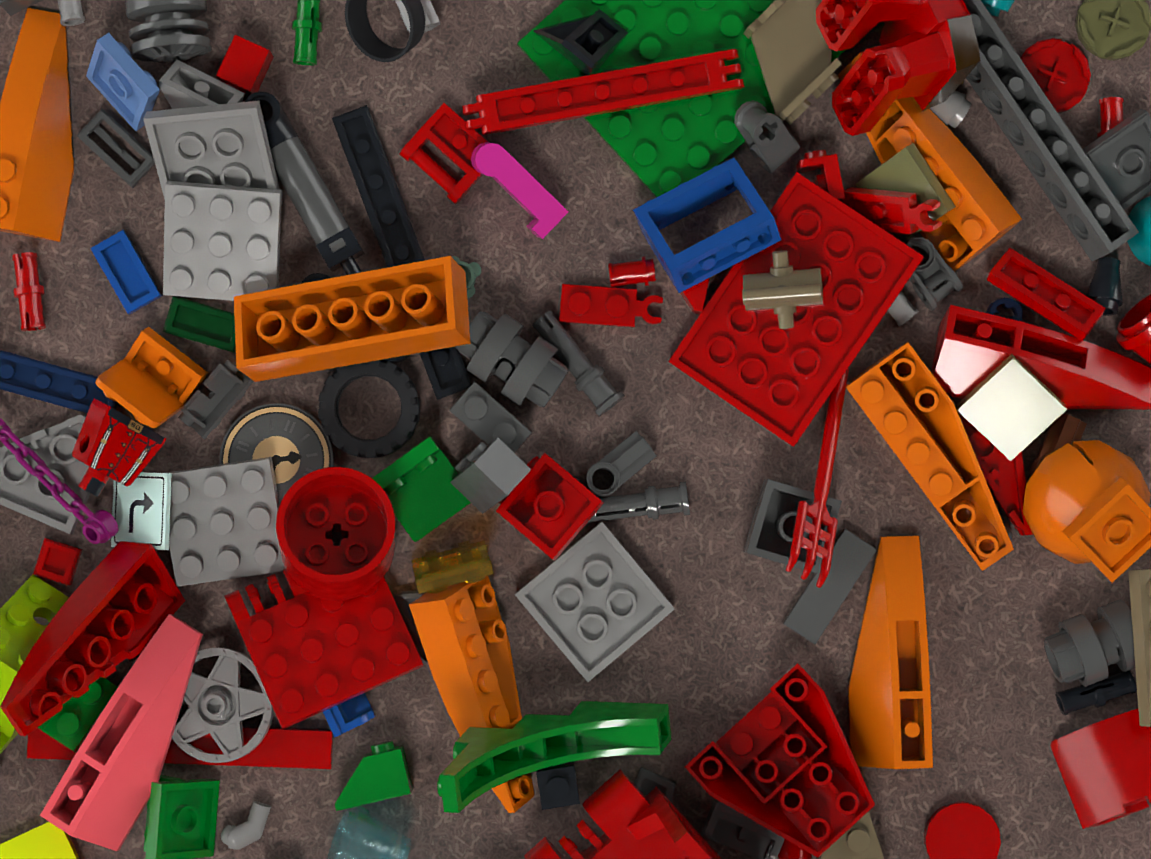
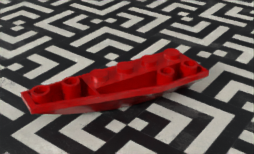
(1076, 371)

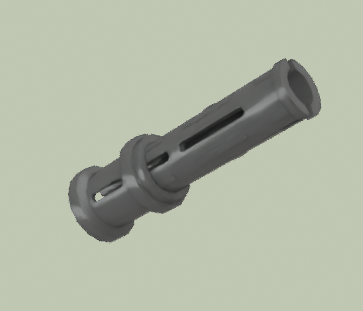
(588, 377)
(651, 503)

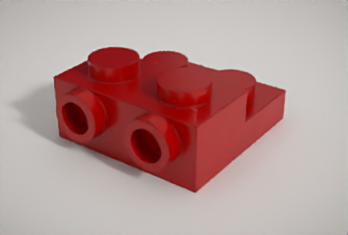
(549, 506)

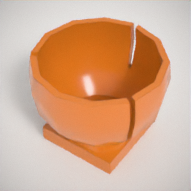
(1090, 509)

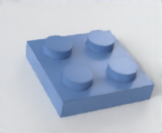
(122, 81)

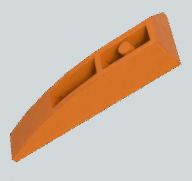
(981, 208)
(934, 447)
(473, 666)

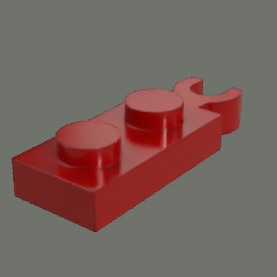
(893, 209)
(605, 306)

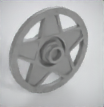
(220, 706)

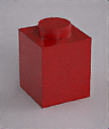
(245, 65)

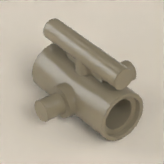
(782, 289)

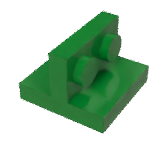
(181, 818)

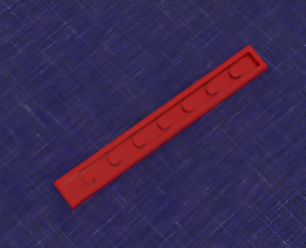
(278, 749)

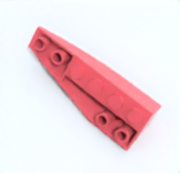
(128, 743)

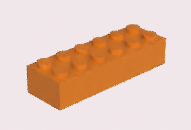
(352, 319)

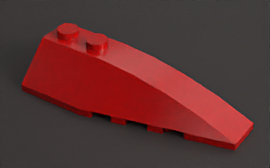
(93, 632)

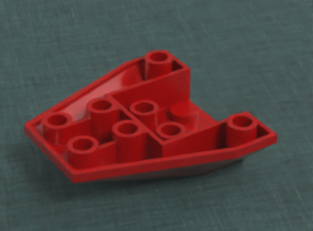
(788, 767)

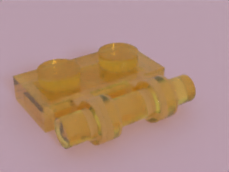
(449, 567)

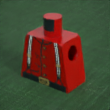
(113, 447)

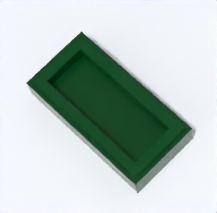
(201, 324)

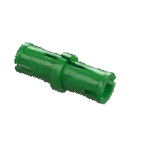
(306, 32)

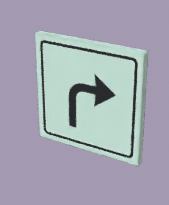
(143, 510)

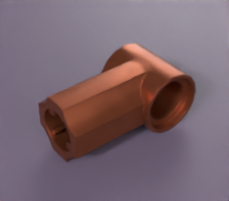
(1059, 433)

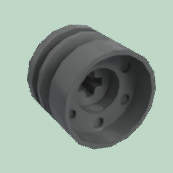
(168, 30)

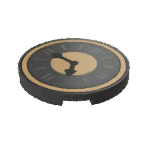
(286, 435)

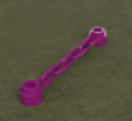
(98, 526)

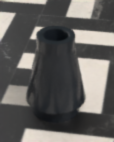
(1106, 285)

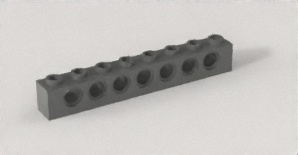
(1045, 141)

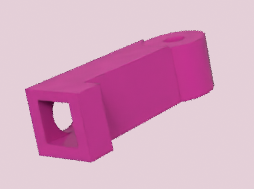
(495, 161)

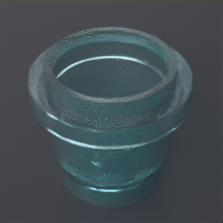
(366, 837)

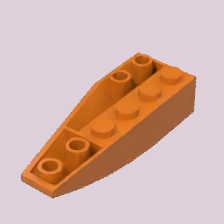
(891, 665)

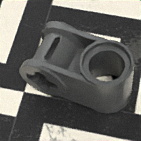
(765, 135)
(932, 273)

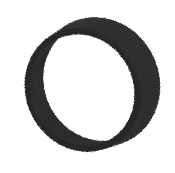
(369, 43)

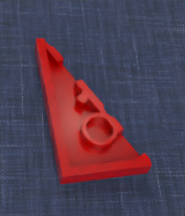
(1003, 477)

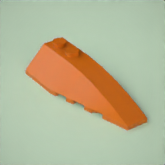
(36, 131)

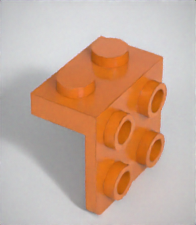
(152, 379)

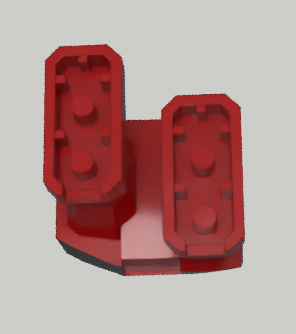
(921, 55)

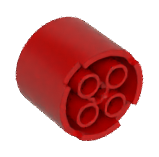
(330, 503)

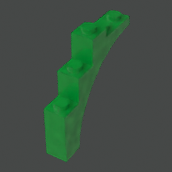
(539, 741)

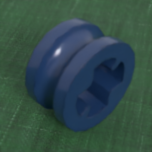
(1006, 304)

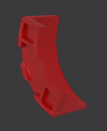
(1106, 768)

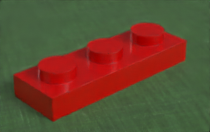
(1046, 294)

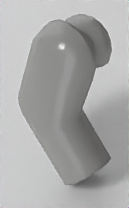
(248, 832)

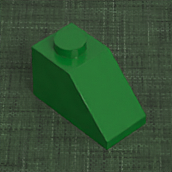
(378, 777)

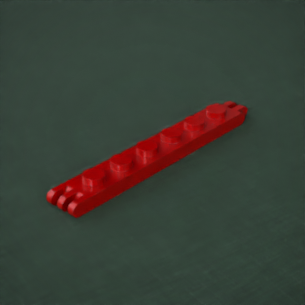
(604, 92)

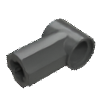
(622, 463)

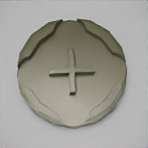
(1113, 27)

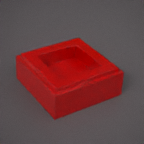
(57, 561)

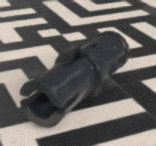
(1097, 693)

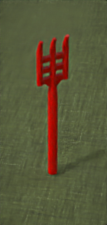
(818, 509)

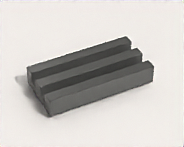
(93, 125)

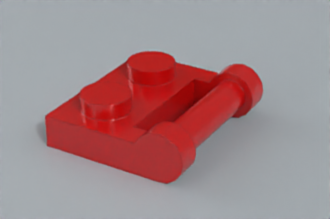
(449, 135)

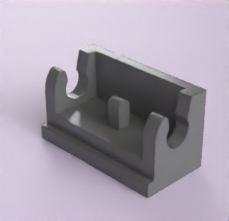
(740, 832)

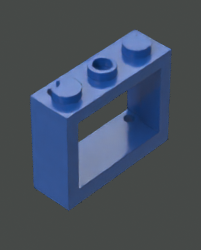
(720, 249)

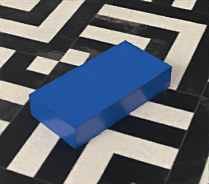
(126, 272)

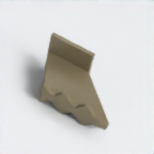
(792, 55)

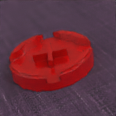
(1059, 71)

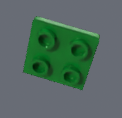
(422, 489)
(79, 715)

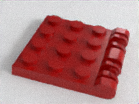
(322, 650)

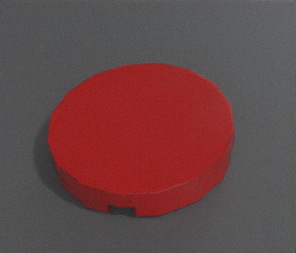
(962, 832)

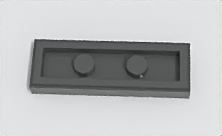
(819, 605)

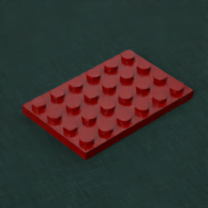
(790, 372)

